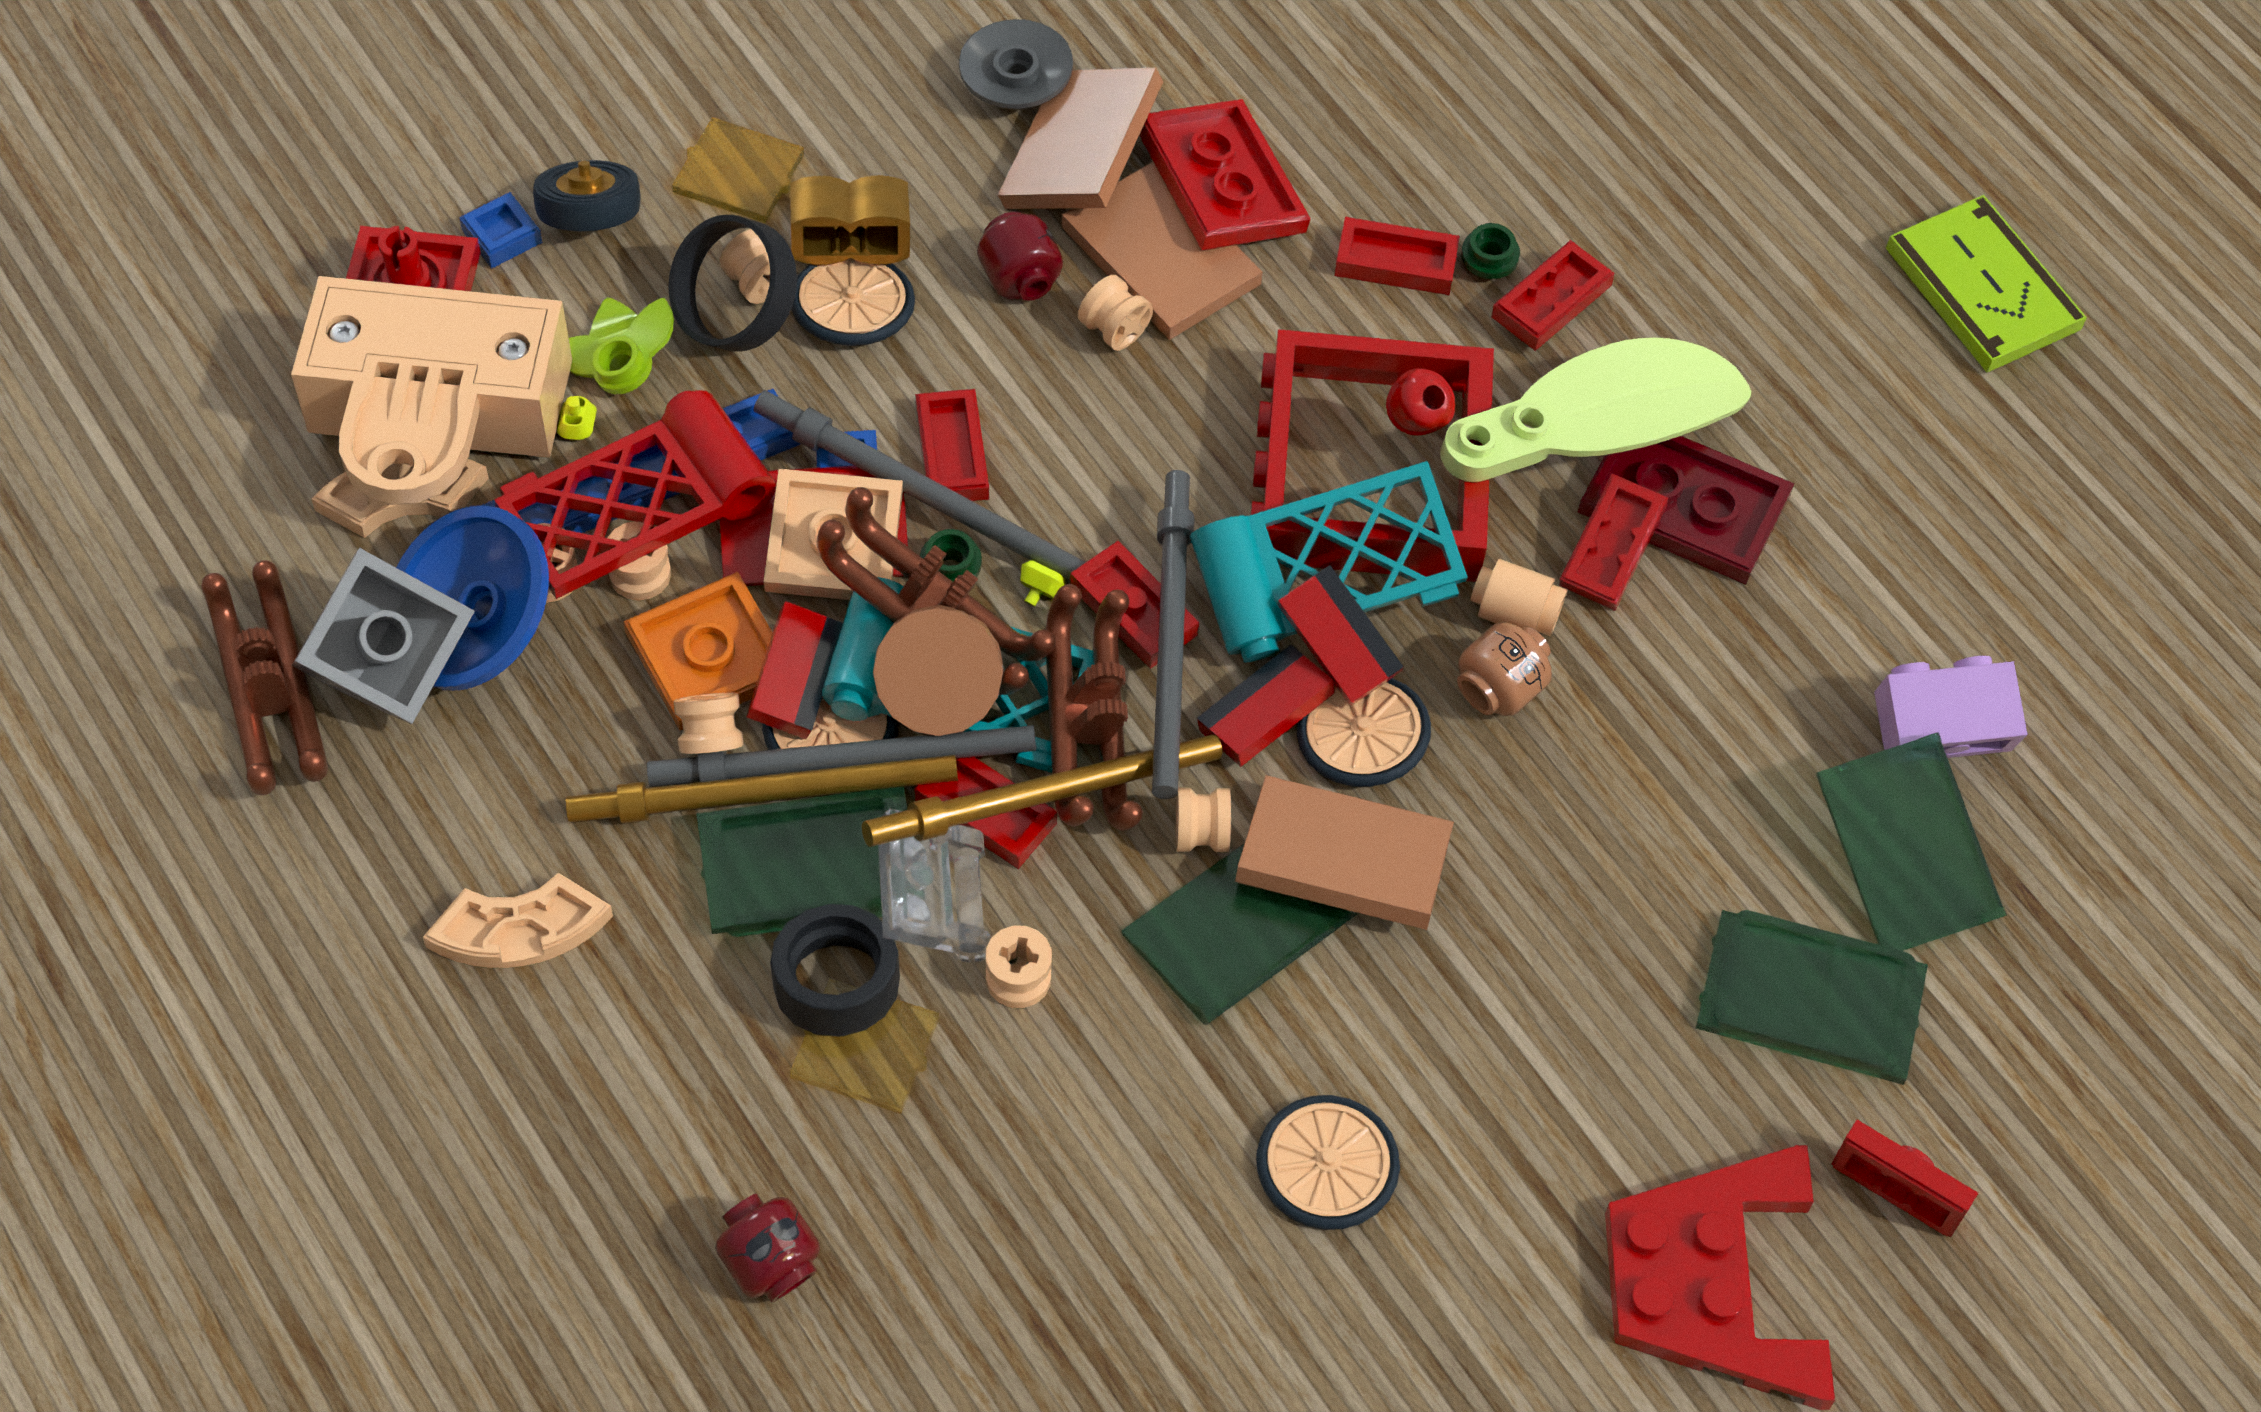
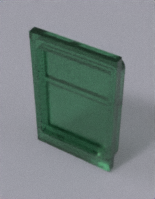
(791, 857)
(1813, 994)

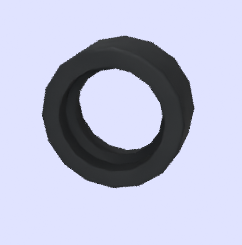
(832, 1013)

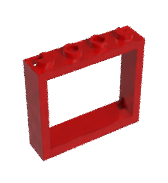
(1372, 362)

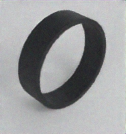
(685, 272)

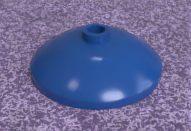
(492, 567)

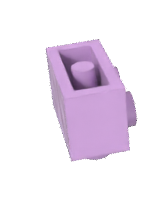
(1969, 705)

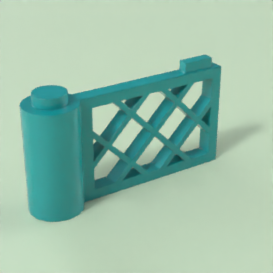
(1245, 573)
(854, 695)

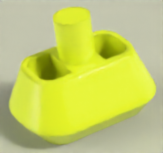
(576, 418)
(1040, 581)

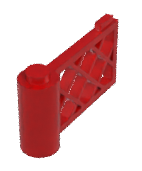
(710, 465)

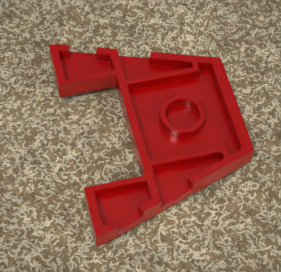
(1686, 1277)

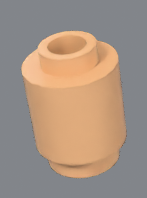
(1518, 597)

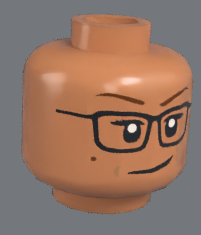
(1504, 669)

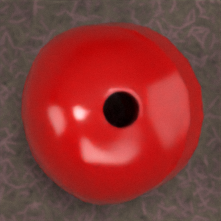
(1420, 402)

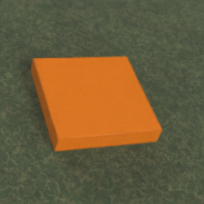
(703, 643)

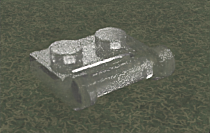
(919, 893)

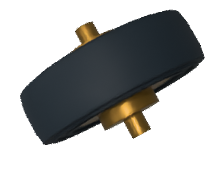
(586, 195)

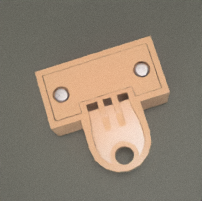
(428, 379)

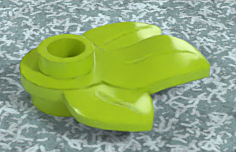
(621, 344)

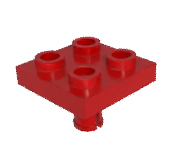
(414, 258)

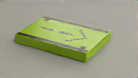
(1985, 283)

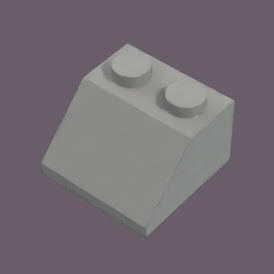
(383, 637)

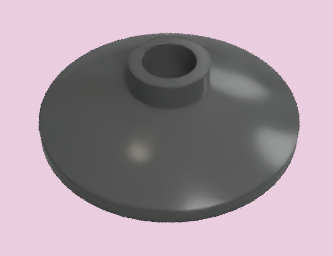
(1016, 64)

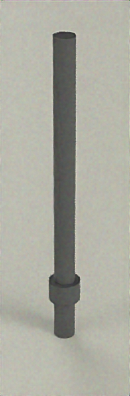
(817, 432)
(1173, 531)
(758, 763)

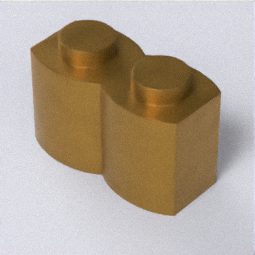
(850, 220)

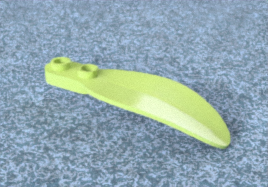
(1599, 406)

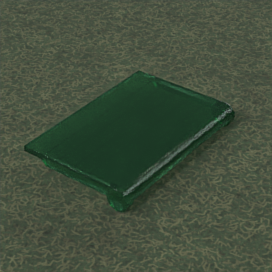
(1910, 844)
(1227, 937)

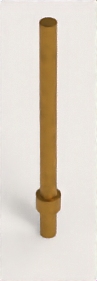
(635, 802)
(932, 817)

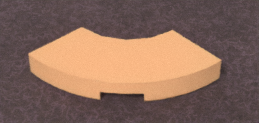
(363, 515)
(518, 928)

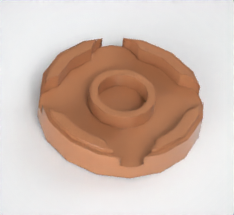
(938, 670)

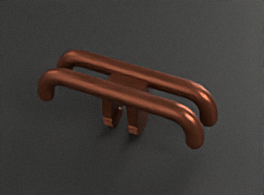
(924, 585)
(262, 677)
(1090, 707)

